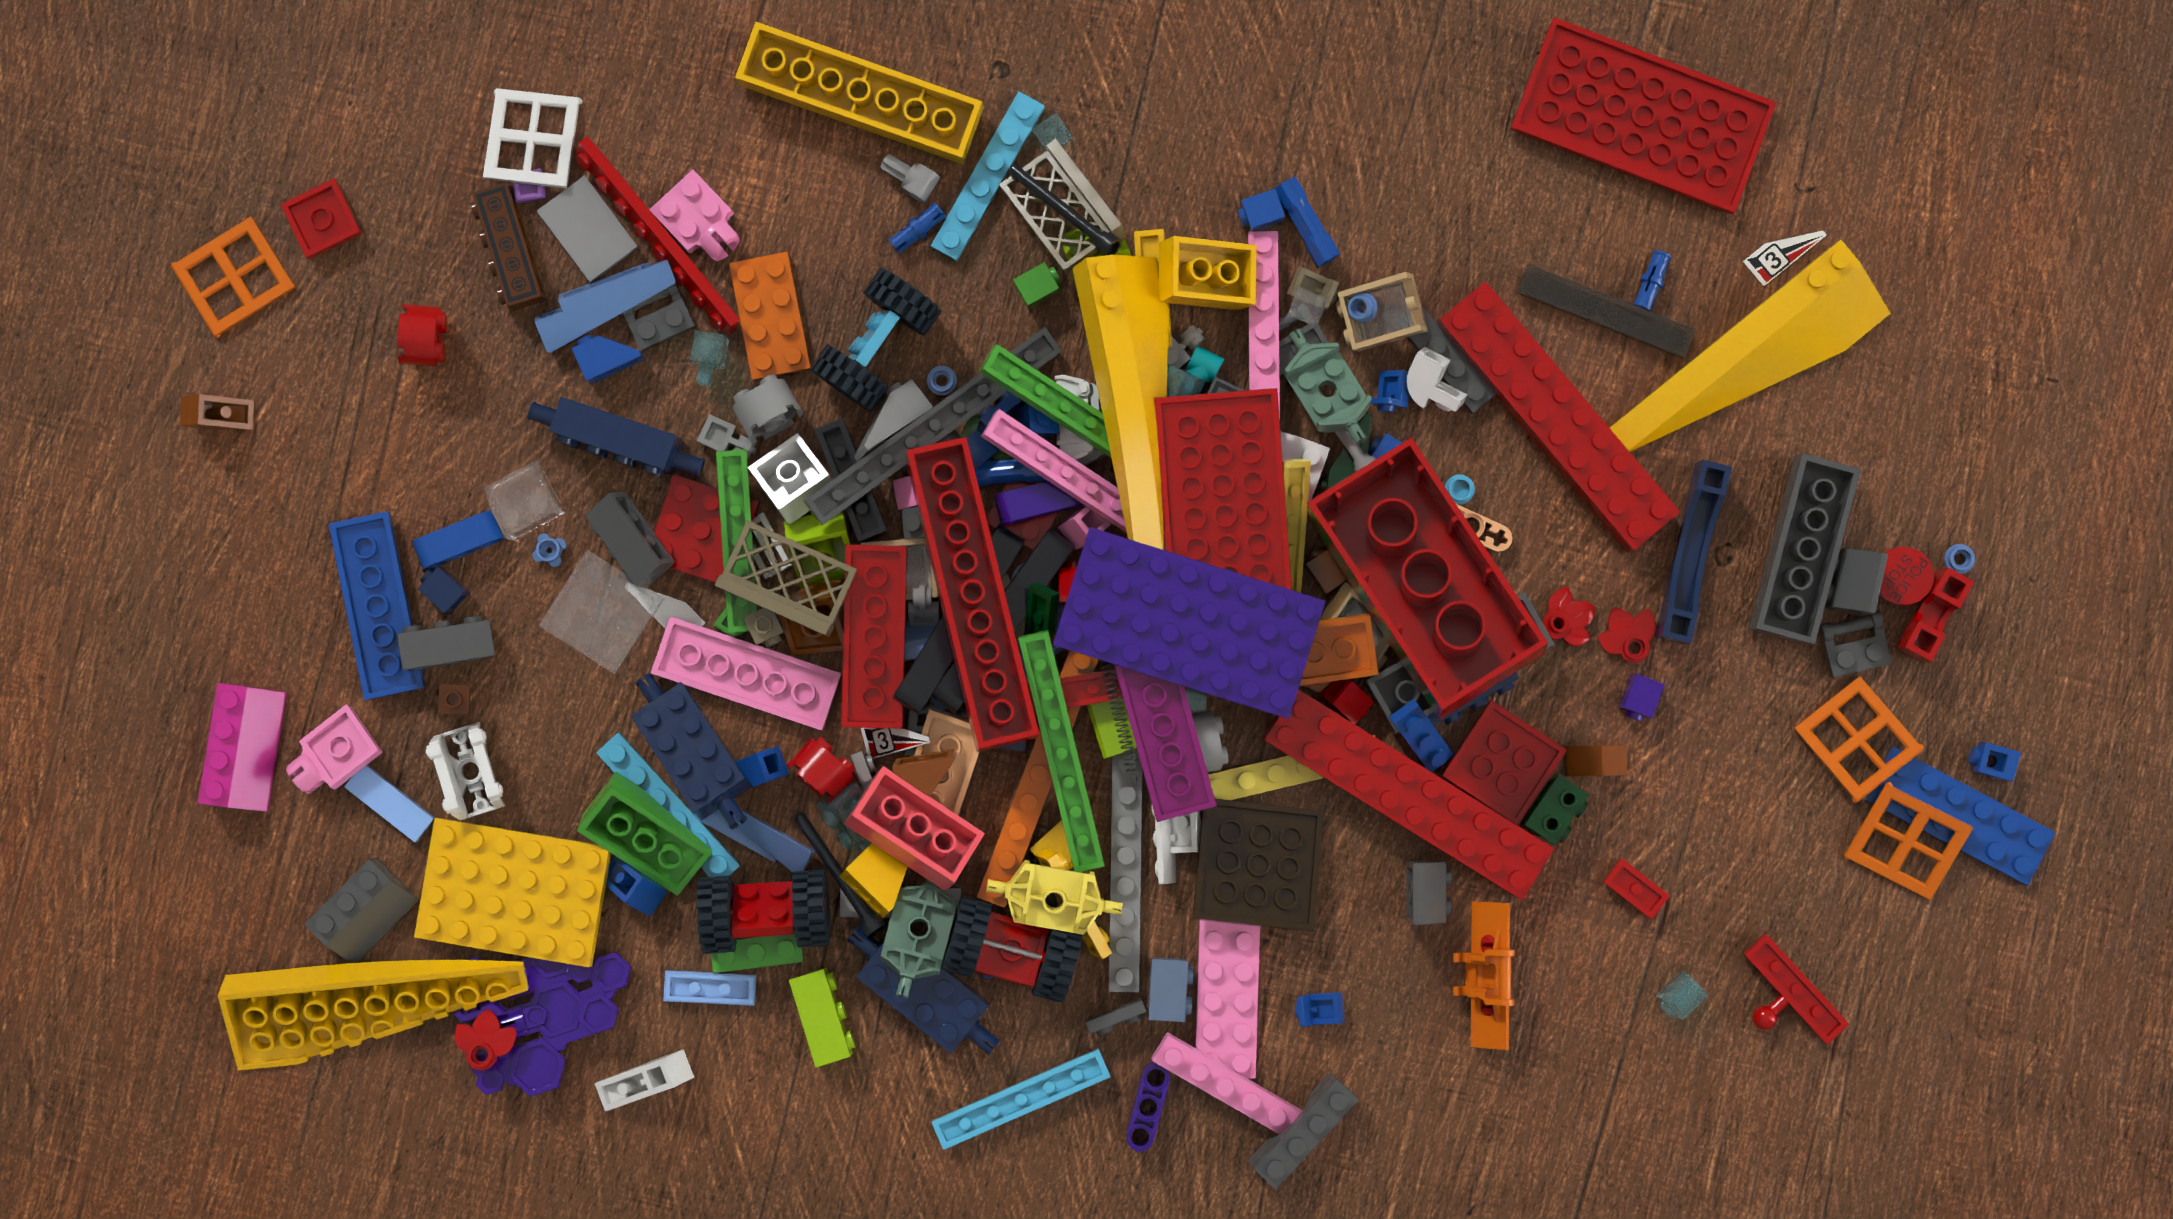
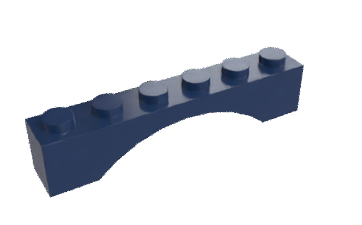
(1699, 518)

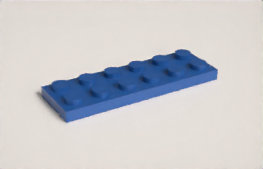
(374, 602)
(1999, 834)

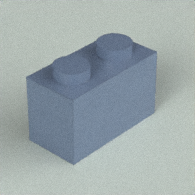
(1169, 989)

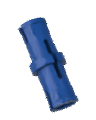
(917, 228)
(1652, 280)

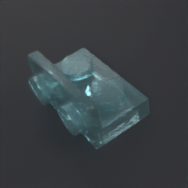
(836, 814)

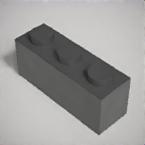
(629, 539)
(445, 644)

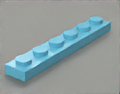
(987, 176)
(627, 761)
(1020, 1098)

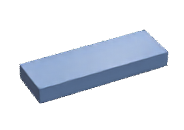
(390, 803)
(710, 987)

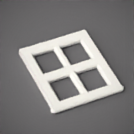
(531, 138)

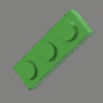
(759, 952)

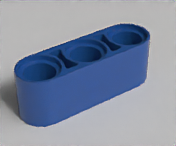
(457, 540)

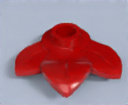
(1571, 616)
(1625, 630)
(484, 1035)

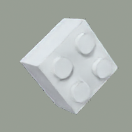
(789, 477)

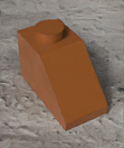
(216, 412)

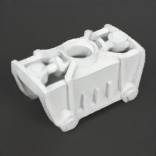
(1068, 441)
(451, 772)

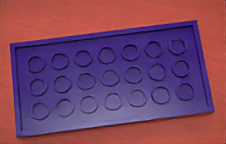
(1189, 622)

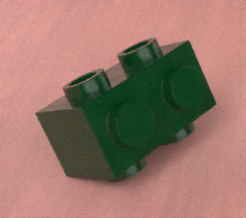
(1552, 807)

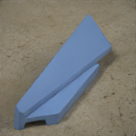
(764, 840)

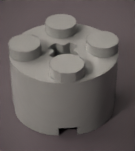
(766, 408)
(1208, 730)

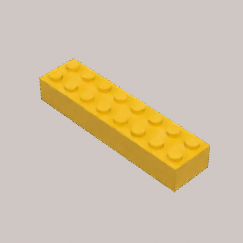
(859, 93)

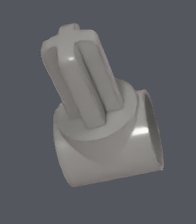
(916, 180)

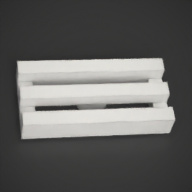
(762, 518)

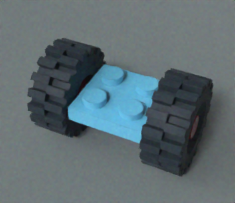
(898, 303)

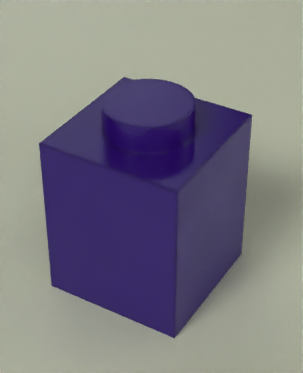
(1640, 697)

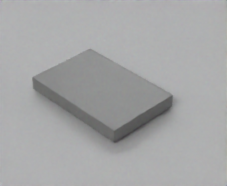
(587, 229)

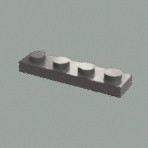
(1459, 372)

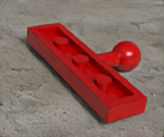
(1793, 991)

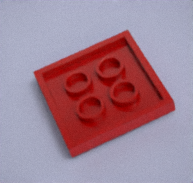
(692, 528)
(1504, 762)

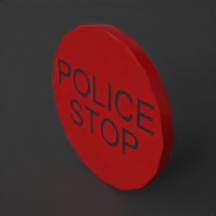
(1906, 576)

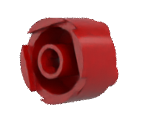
(421, 335)
(821, 769)

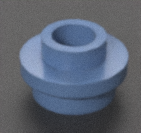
(1355, 307)
(942, 371)
(1967, 555)

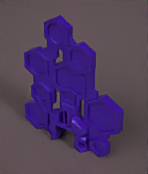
(555, 1012)

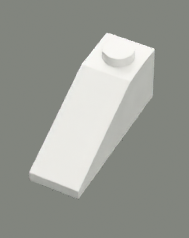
(644, 1080)

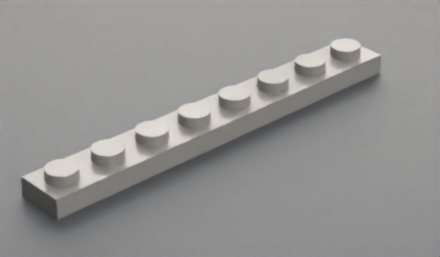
(1125, 874)

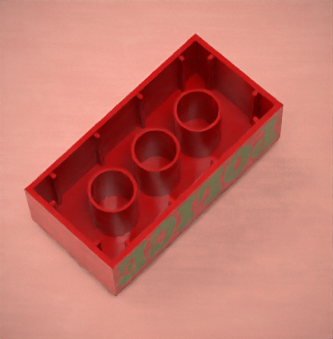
(1426, 578)

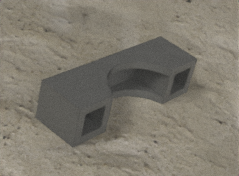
(1284, 1152)

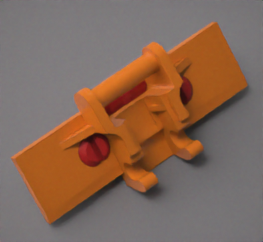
(1488, 975)

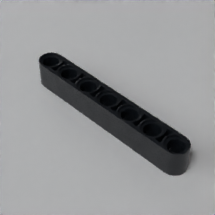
(1037, 568)
(937, 650)

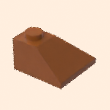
(807, 641)

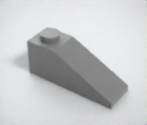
(898, 410)

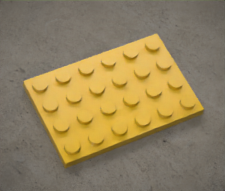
(513, 892)

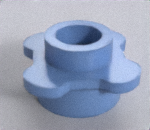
(545, 542)

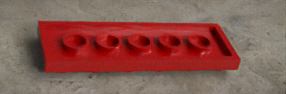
(874, 636)

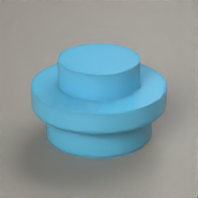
(1460, 488)

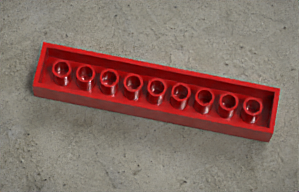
(1558, 418)
(971, 594)
(1409, 795)

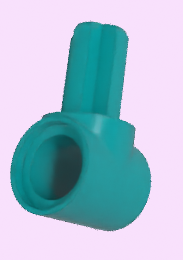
(1204, 366)

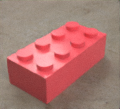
(914, 828)

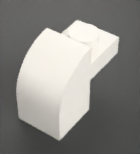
(1426, 385)

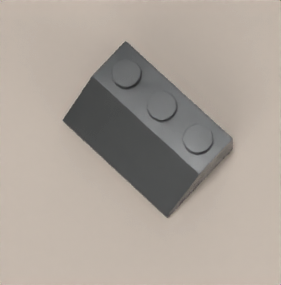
(362, 911)

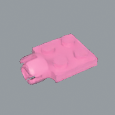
(697, 217)
(333, 752)

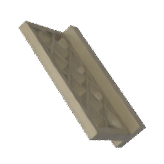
(1083, 192)
(774, 602)

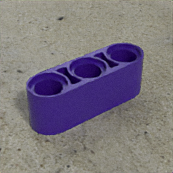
(1032, 502)
(1147, 1121)

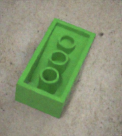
(643, 834)

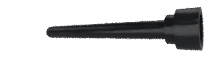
(1105, 242)
(871, 923)

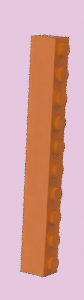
(1028, 799)

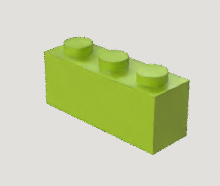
(822, 1016)

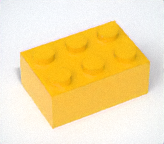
(1207, 273)

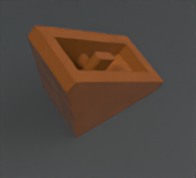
(1596, 760)
(924, 770)

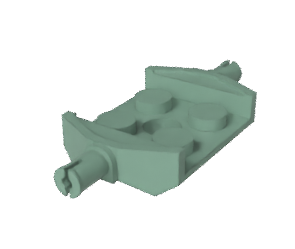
(1320, 366)
(913, 955)

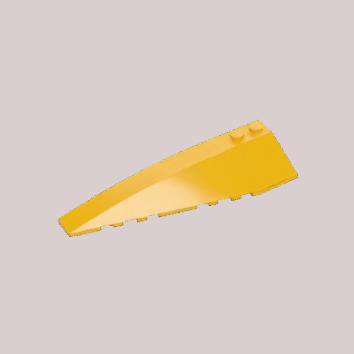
(1790, 331)
(1130, 365)
(313, 1010)

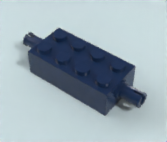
(614, 435)
(691, 751)
(936, 1004)

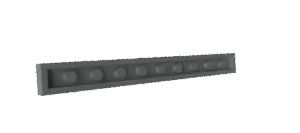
(923, 431)

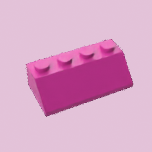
(242, 747)

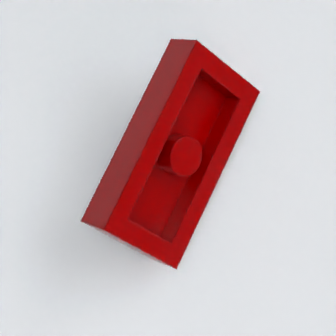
(1636, 888)

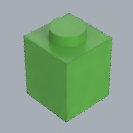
(1037, 285)

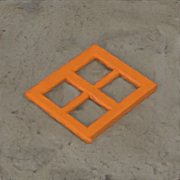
(233, 277)
(1858, 739)
(1908, 841)

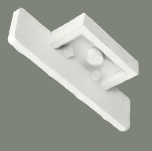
(1172, 837)

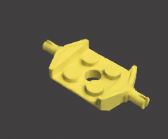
(1034, 883)

